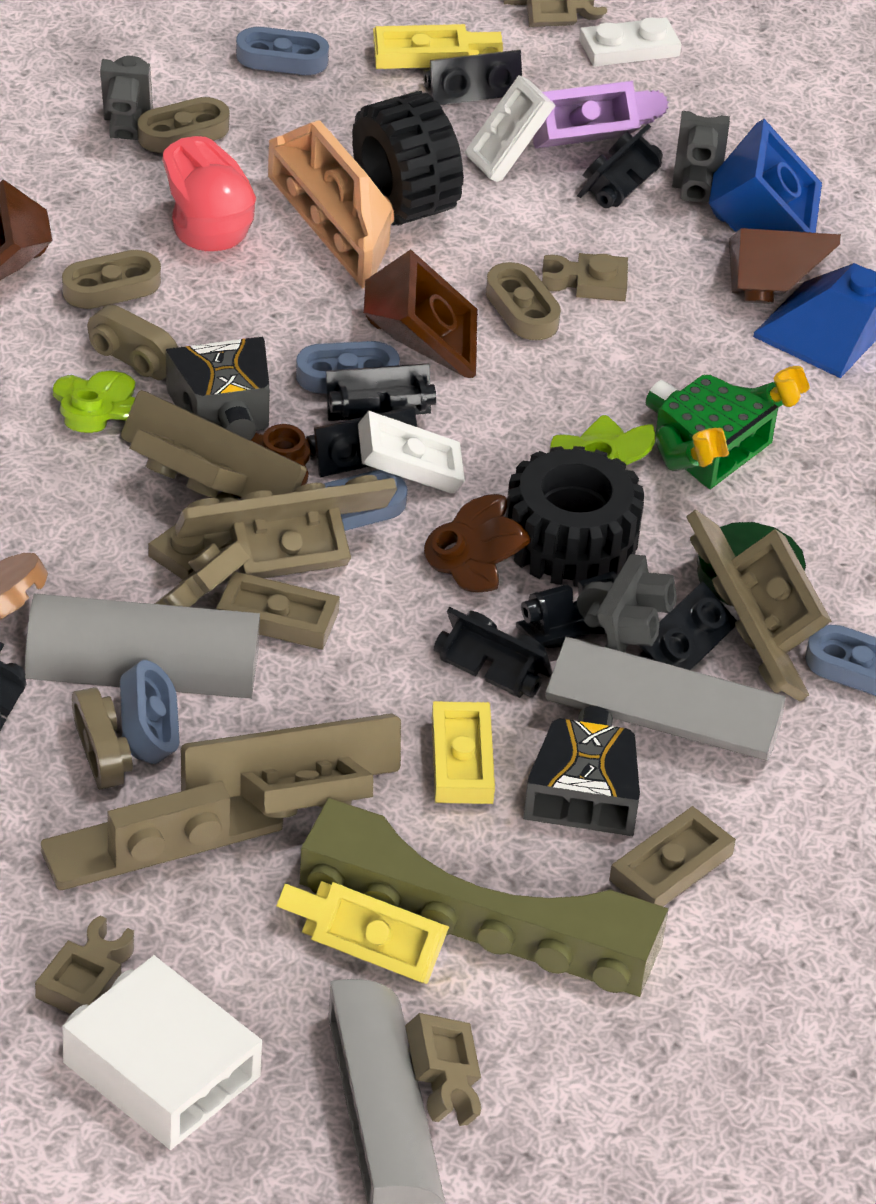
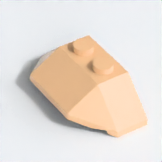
(333, 196)

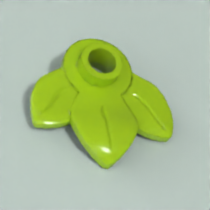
(94, 401)
(610, 438)

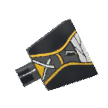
(222, 383)
(586, 775)

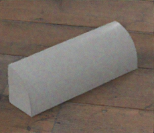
(104, 638)
(667, 698)
(382, 1095)

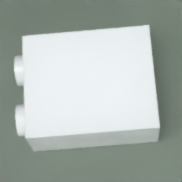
(161, 1051)

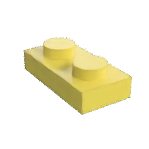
(462, 752)

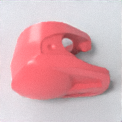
(210, 194)

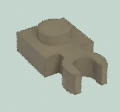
(561, 12)
(592, 276)
(210, 569)
(84, 973)
(447, 1059)

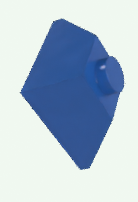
(765, 186)
(826, 320)

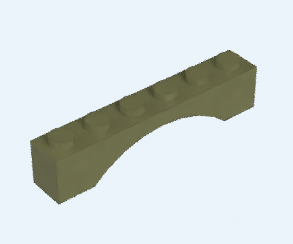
(589, 936)

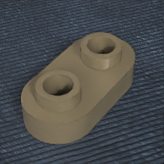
(188, 118)
(111, 279)
(523, 301)
(131, 340)
(96, 726)

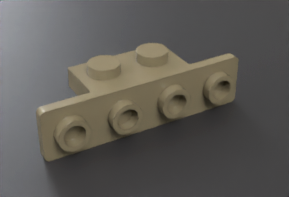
(205, 451)
(290, 529)
(769, 596)
(297, 764)
(154, 834)

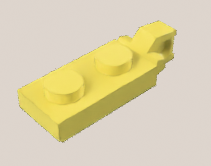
(418, 44)
(368, 928)

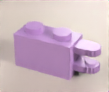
(598, 113)

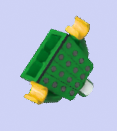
(717, 425)

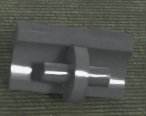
(125, 94)
(699, 154)
(629, 605)

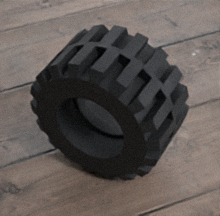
(410, 155)
(577, 512)

